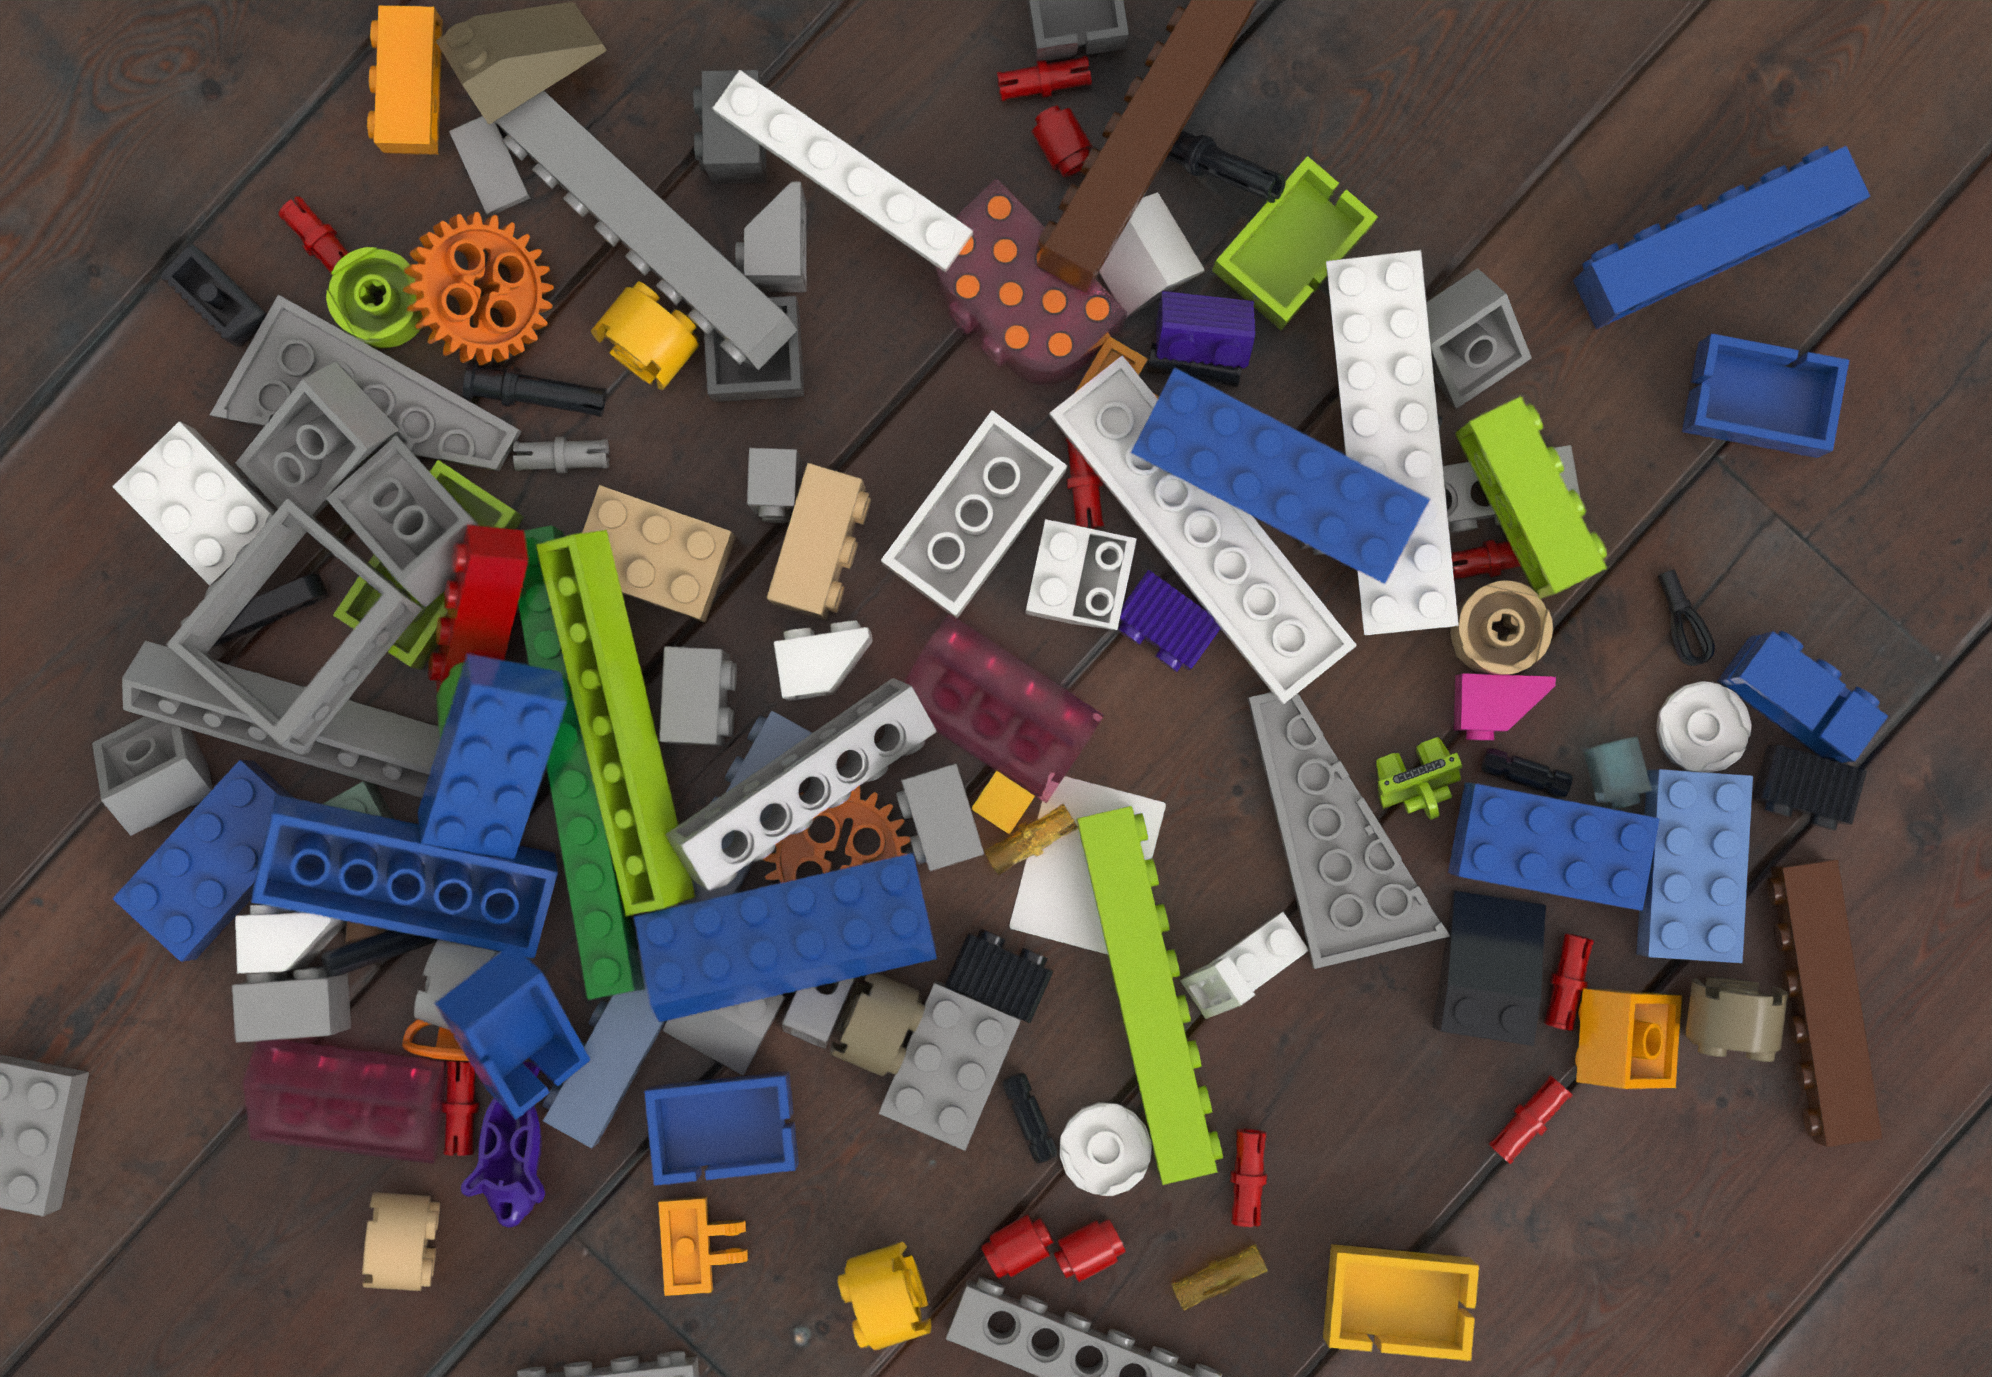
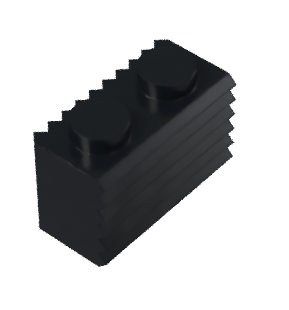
(214, 296)
(1809, 786)
(999, 975)

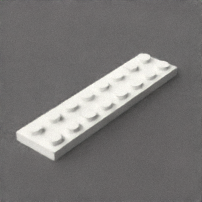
(1394, 427)
(1205, 540)

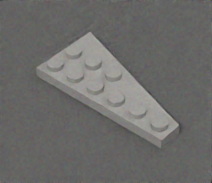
(428, 416)
(1341, 863)

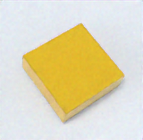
(1002, 802)

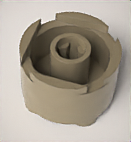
(1735, 1017)
(877, 1024)

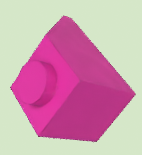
(1495, 701)

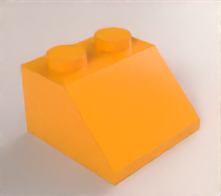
(1628, 1039)

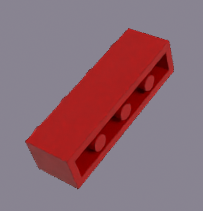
(480, 599)

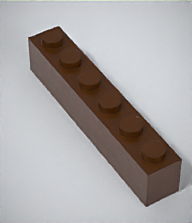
(1824, 1003)

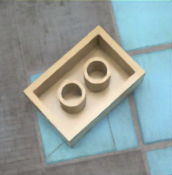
(819, 542)
(662, 552)

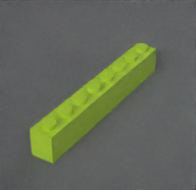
(615, 720)
(1147, 994)

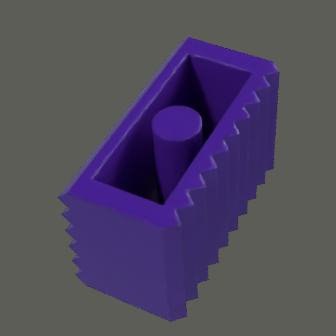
(1205, 329)
(1167, 622)

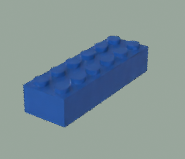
(1722, 236)
(1280, 476)
(383, 877)
(784, 938)

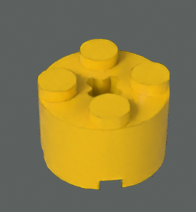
(647, 335)
(885, 1297)

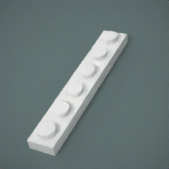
(842, 171)

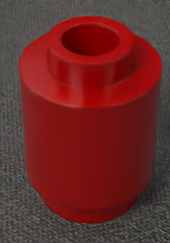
(1062, 140)
(1017, 1246)
(1089, 1250)

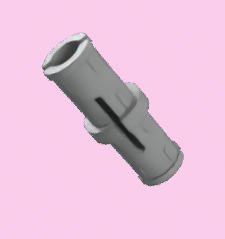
(561, 454)

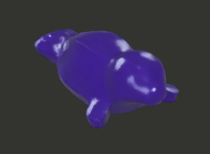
(508, 1162)

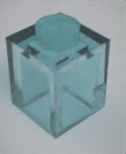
(1618, 772)

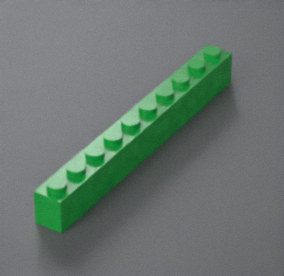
(600, 921)

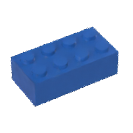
(491, 756)
(1553, 846)
(205, 865)

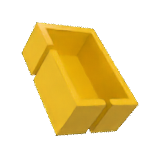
(1402, 1300)

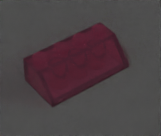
(1001, 708)
(344, 1100)

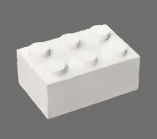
(195, 501)

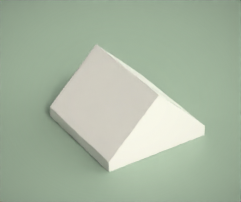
(1149, 257)

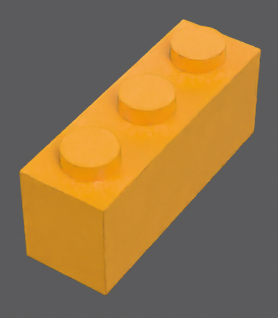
(406, 80)

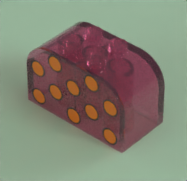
(1016, 308)

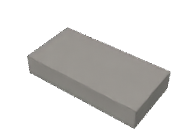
(489, 165)

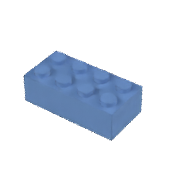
(1697, 866)

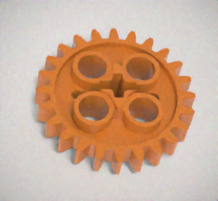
(441, 276)
(801, 848)

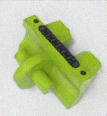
(1422, 785)

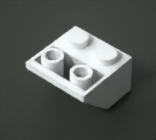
(1080, 575)
(819, 663)
(281, 939)

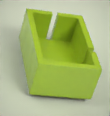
(1287, 243)

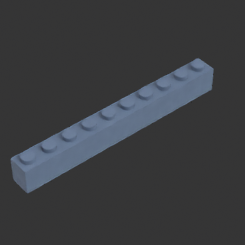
(627, 1024)

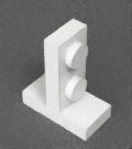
(1245, 967)

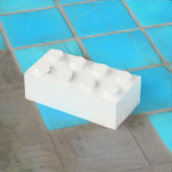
(974, 514)

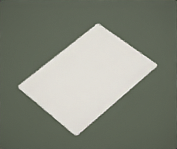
(1056, 886)

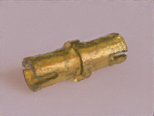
(1031, 839)
(1219, 1277)

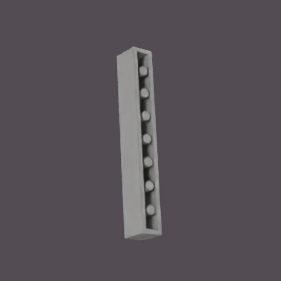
(648, 228)
(355, 743)

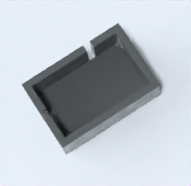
(1065, 25)

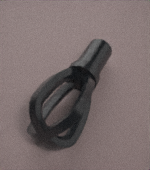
(1680, 605)

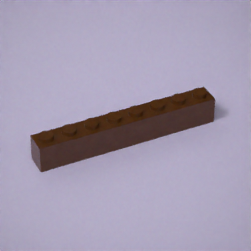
(1140, 139)

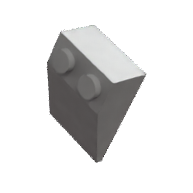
(316, 440)
(404, 519)

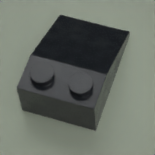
(1491, 969)

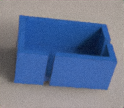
(1759, 401)
(1803, 696)
(510, 1016)
(723, 1124)

